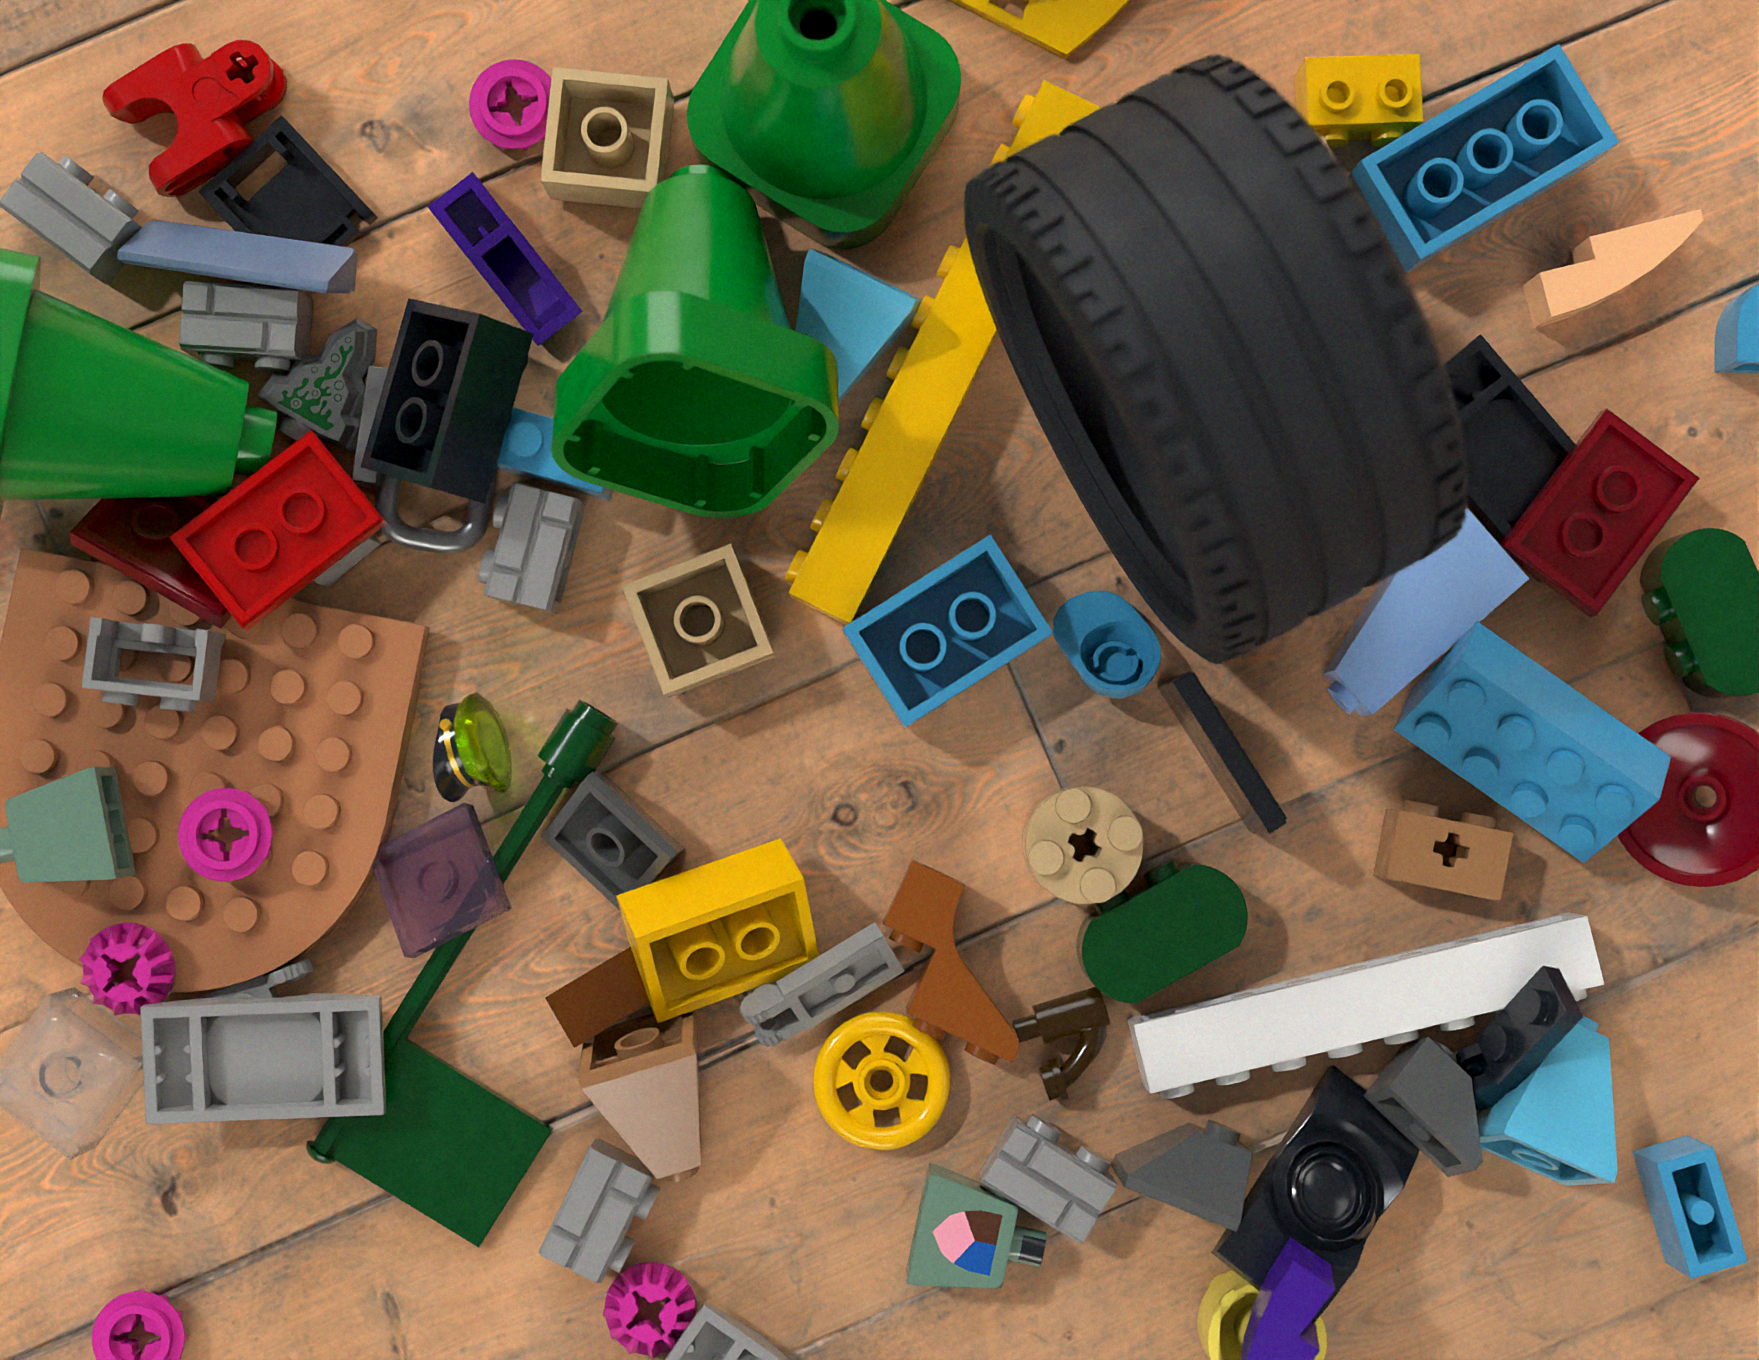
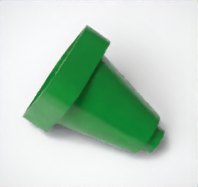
(827, 126)
(695, 374)
(110, 410)

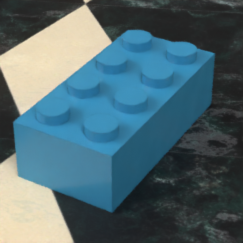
(1483, 158)
(1533, 743)

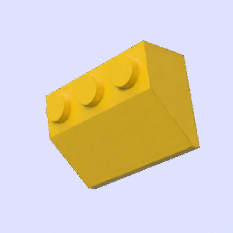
(719, 929)

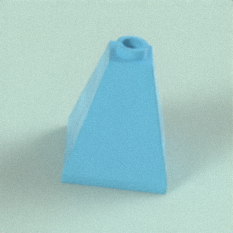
(851, 314)
(1560, 1114)

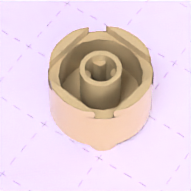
(1114, 834)

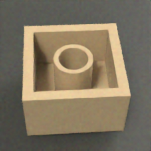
(606, 137)
(698, 621)

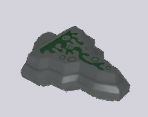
(326, 388)

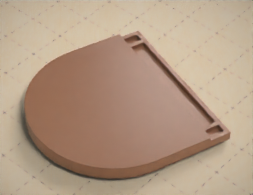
(303, 718)

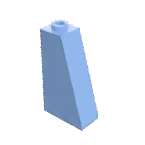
(1420, 617)

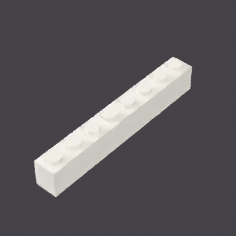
(1357, 1004)

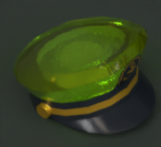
(471, 749)

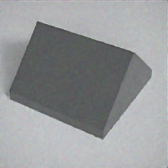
(611, 838)

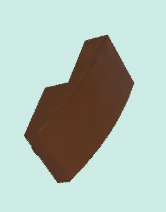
(599, 998)

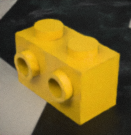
(1360, 97)

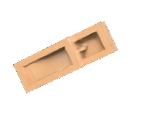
(1605, 266)

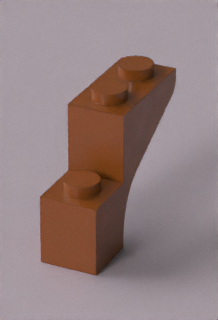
(947, 991)

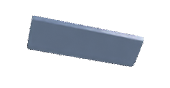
(242, 257)

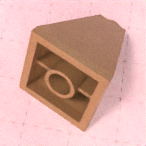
(648, 1090)

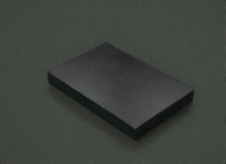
(1223, 753)

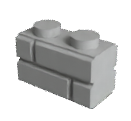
(71, 216)
(245, 324)
(532, 547)
(1048, 1177)
(598, 1212)

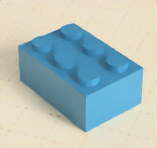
(947, 631)

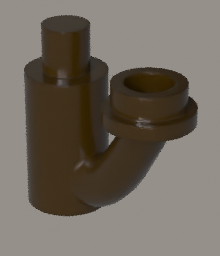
(1061, 1018)

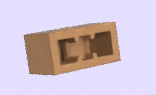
(1477, 858)

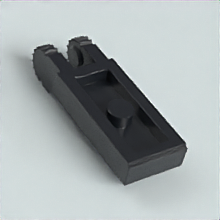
(1520, 1036)

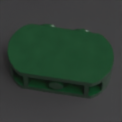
(1707, 607)
(1161, 930)

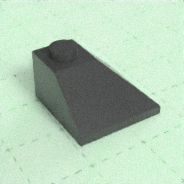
(1191, 1170)

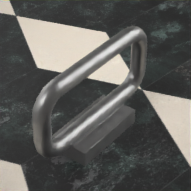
(389, 491)

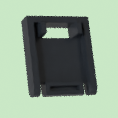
(298, 203)

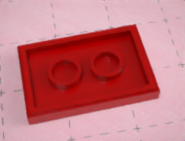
(278, 530)

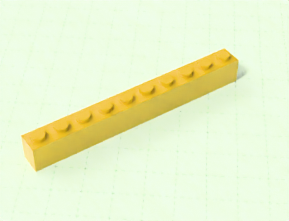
(917, 411)

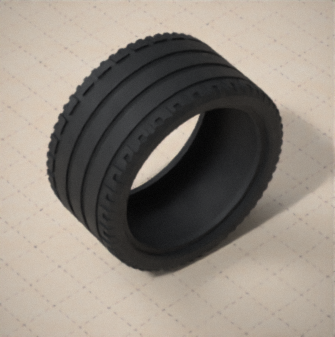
(1221, 354)

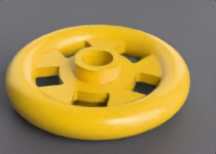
(834, 1072)

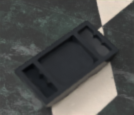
(1506, 437)
(1322, 1185)

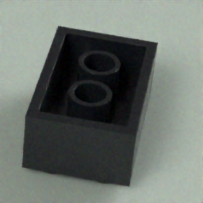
(447, 399)

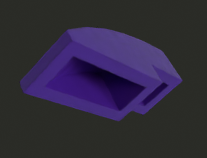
(505, 258)
(1286, 1305)

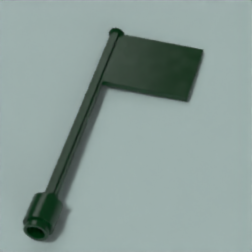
(445, 1136)

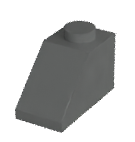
(1431, 1105)

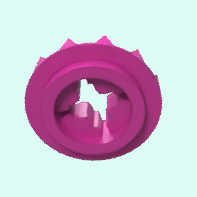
(491, 94)
(210, 856)
(153, 970)
(653, 1282)
(123, 1315)

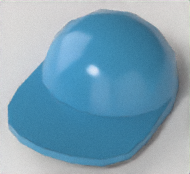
(1107, 643)

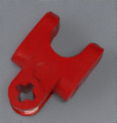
(210, 105)

